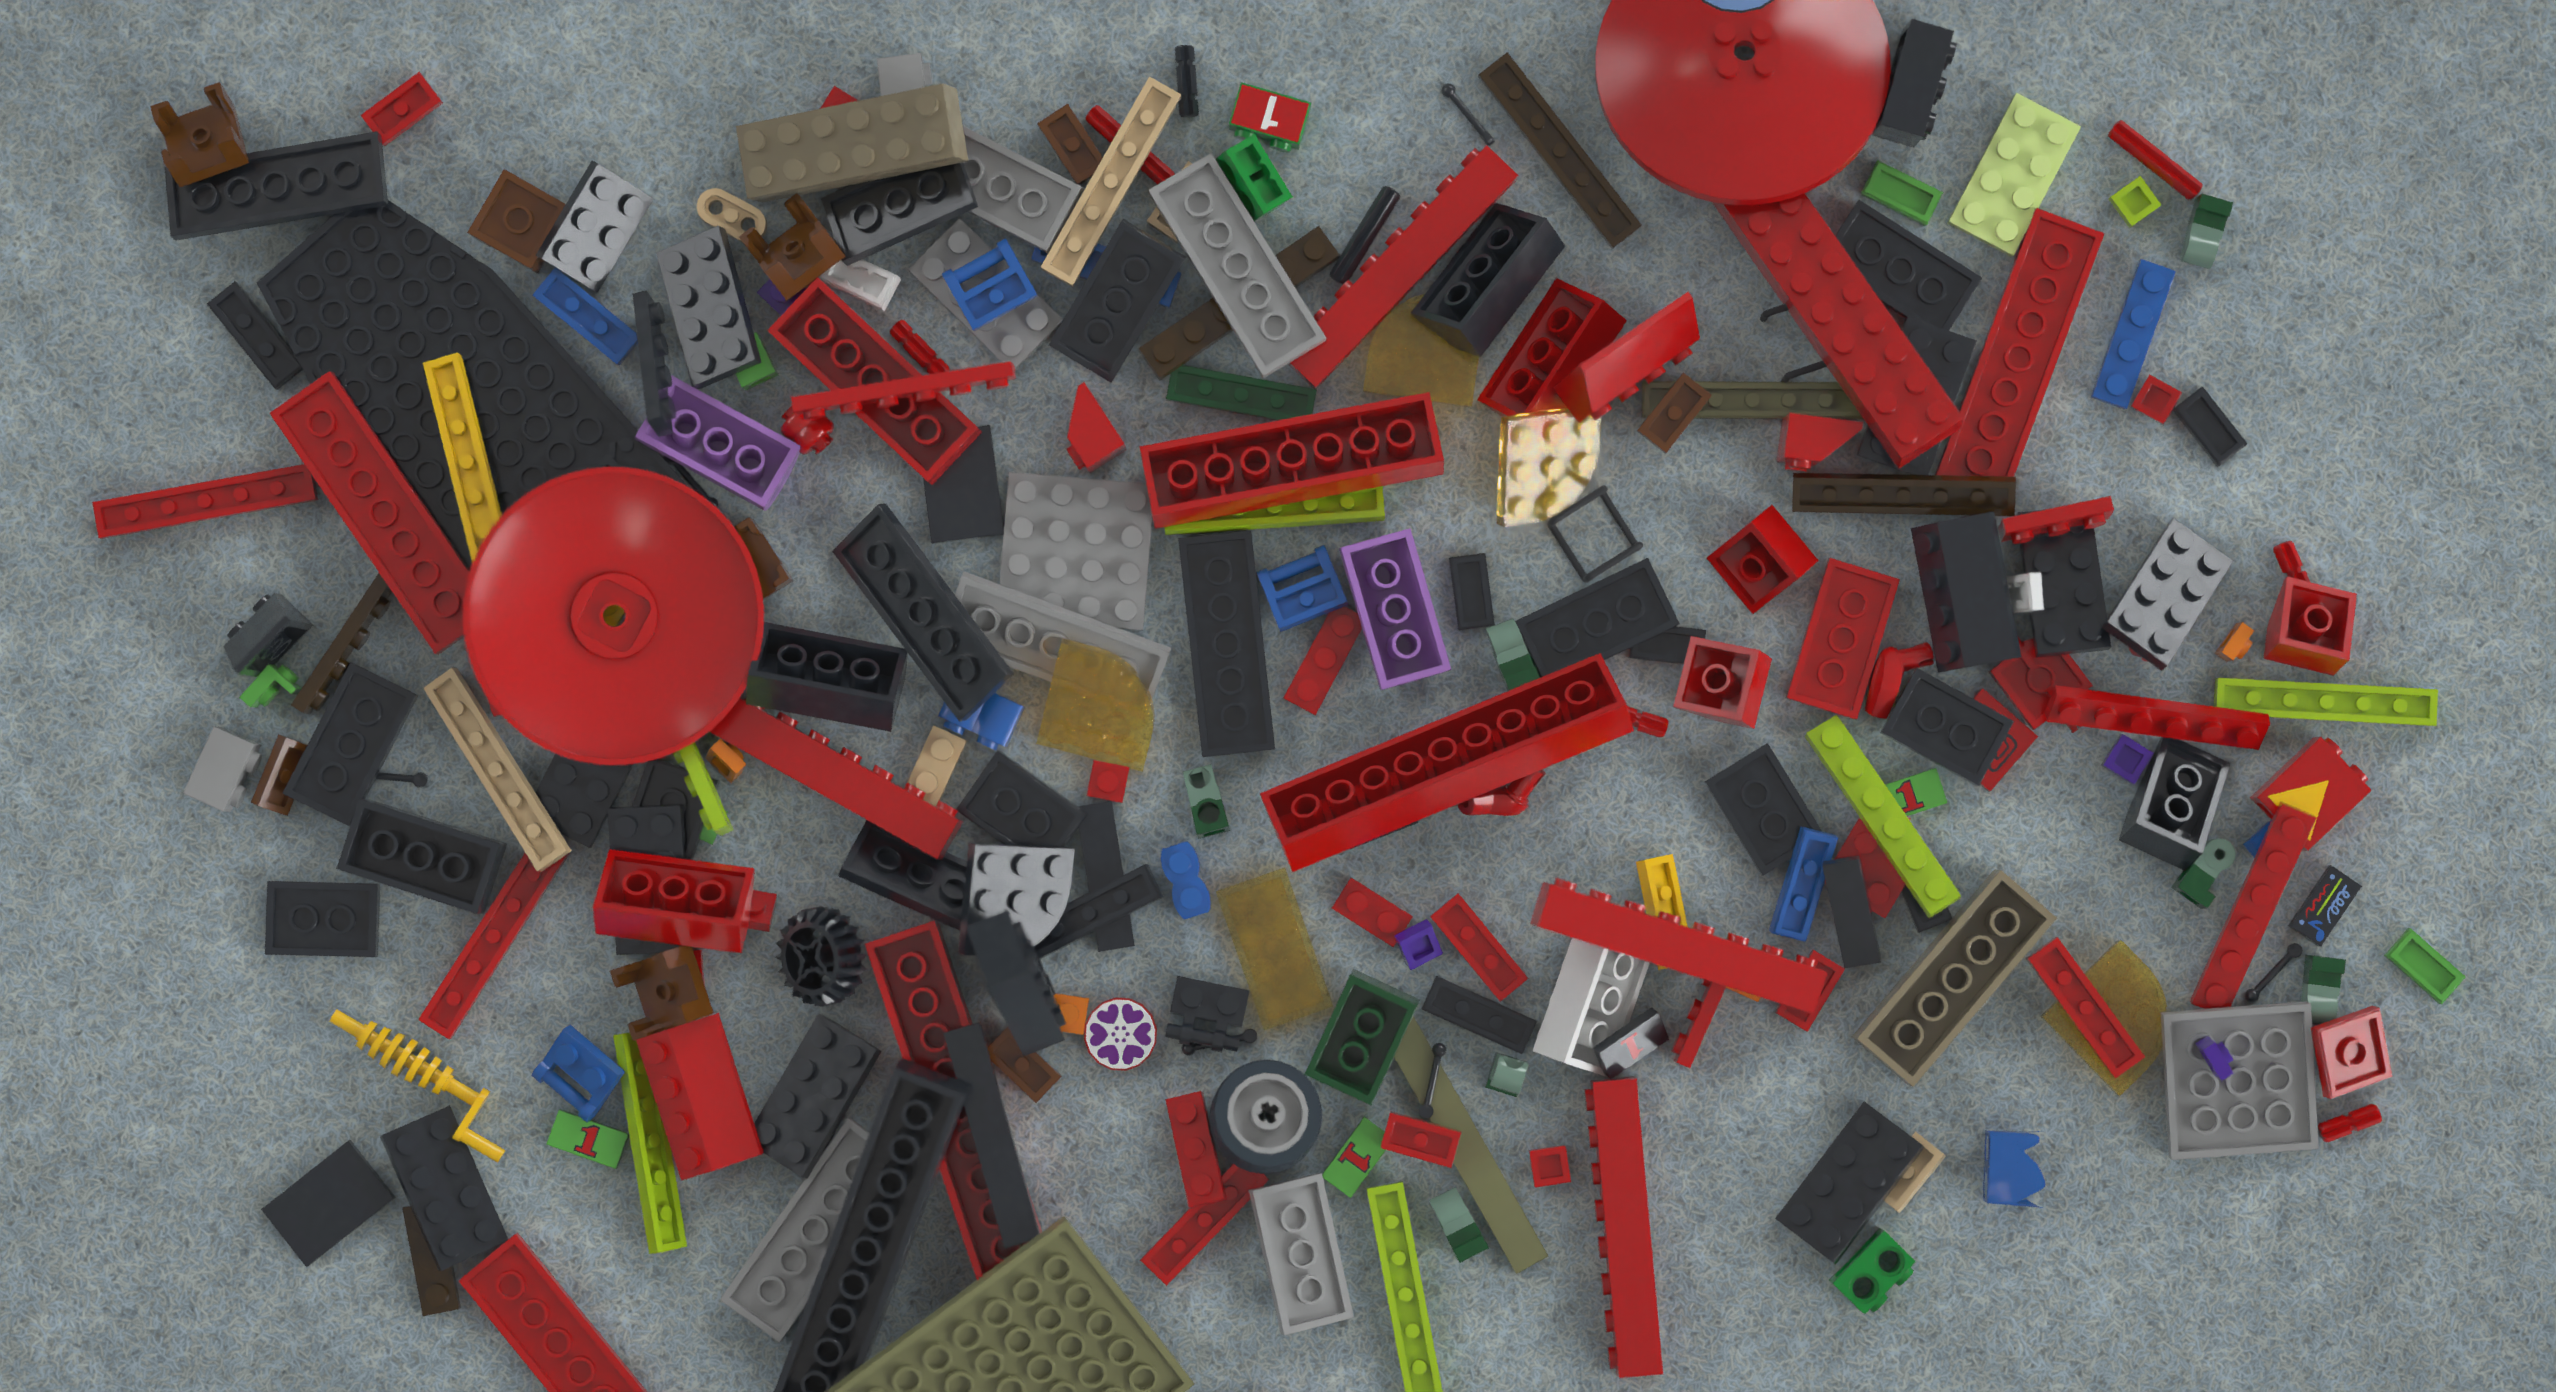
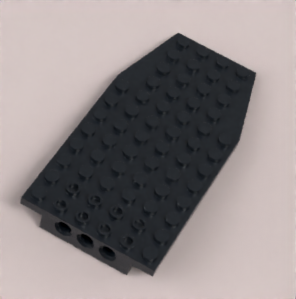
(387, 294)

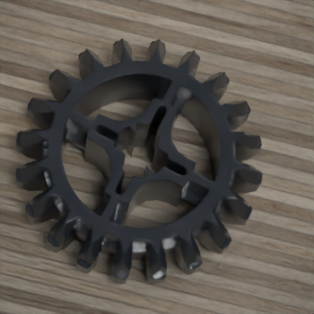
(832, 954)

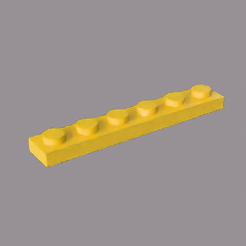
(463, 447)

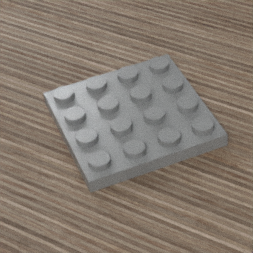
(1079, 545)
(2266, 1100)

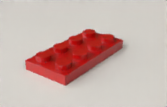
(1842, 638)

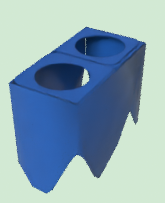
(2009, 1169)

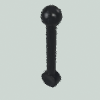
(1449, 91)
(693, 483)
(419, 779)
(2293, 951)
(1248, 1036)
(1426, 1109)

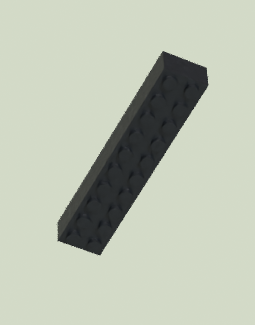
(874, 1228)

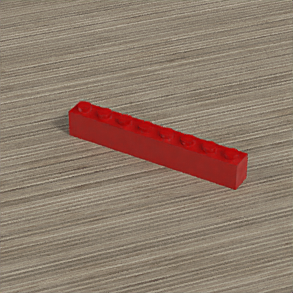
(1405, 261)
(841, 777)
(1679, 947)
(1625, 1226)

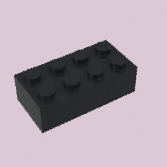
(827, 677)
(421, 856)
(1017, 982)

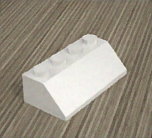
(1589, 1003)

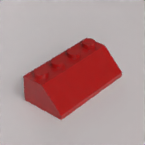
(1556, 340)
(1630, 360)
(674, 901)
(699, 1096)

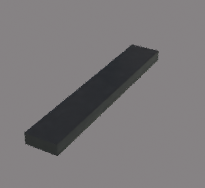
(992, 1135)

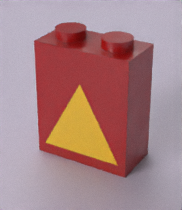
(2316, 783)

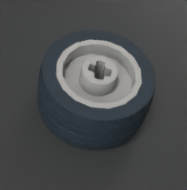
(1272, 1089)

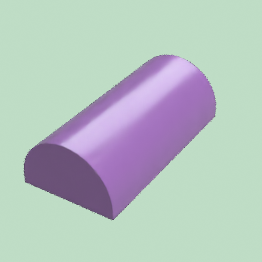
(724, 446)
(1395, 609)

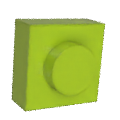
(2134, 201)

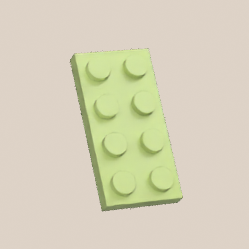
(2014, 174)

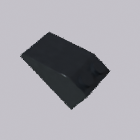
(265, 635)
(2175, 803)

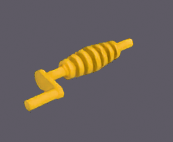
(430, 1072)

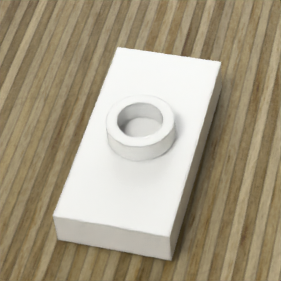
(863, 282)
(2026, 592)

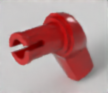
(1888, 675)
(1504, 800)

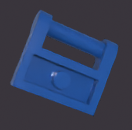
(995, 295)
(1307, 598)
(585, 1065)

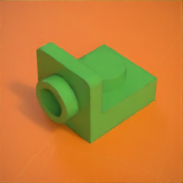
(264, 688)

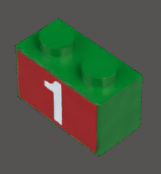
(1269, 117)

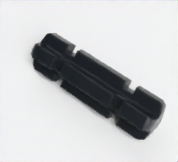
(1186, 81)

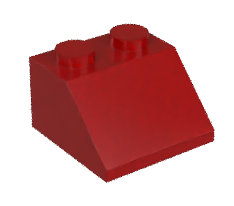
(1091, 433)
(1810, 439)
(1762, 559)
(2311, 627)
(1723, 682)

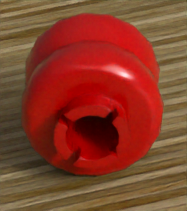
(809, 434)

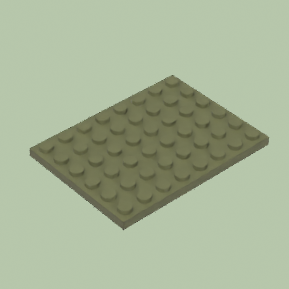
(1030, 1325)

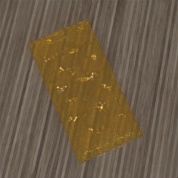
(1274, 948)

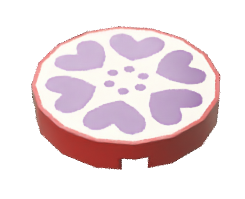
(1120, 1034)

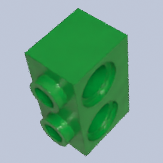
(1254, 177)
(1865, 1264)

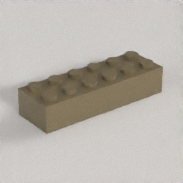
(852, 143)
(1954, 977)

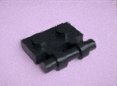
(1210, 1003)

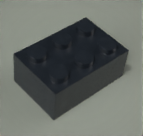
(1915, 83)

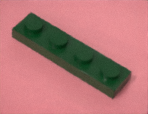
(1239, 394)

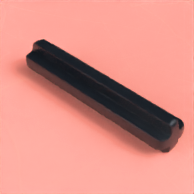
(1364, 235)

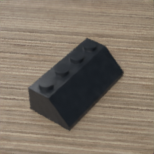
(1489, 278)
(1966, 592)

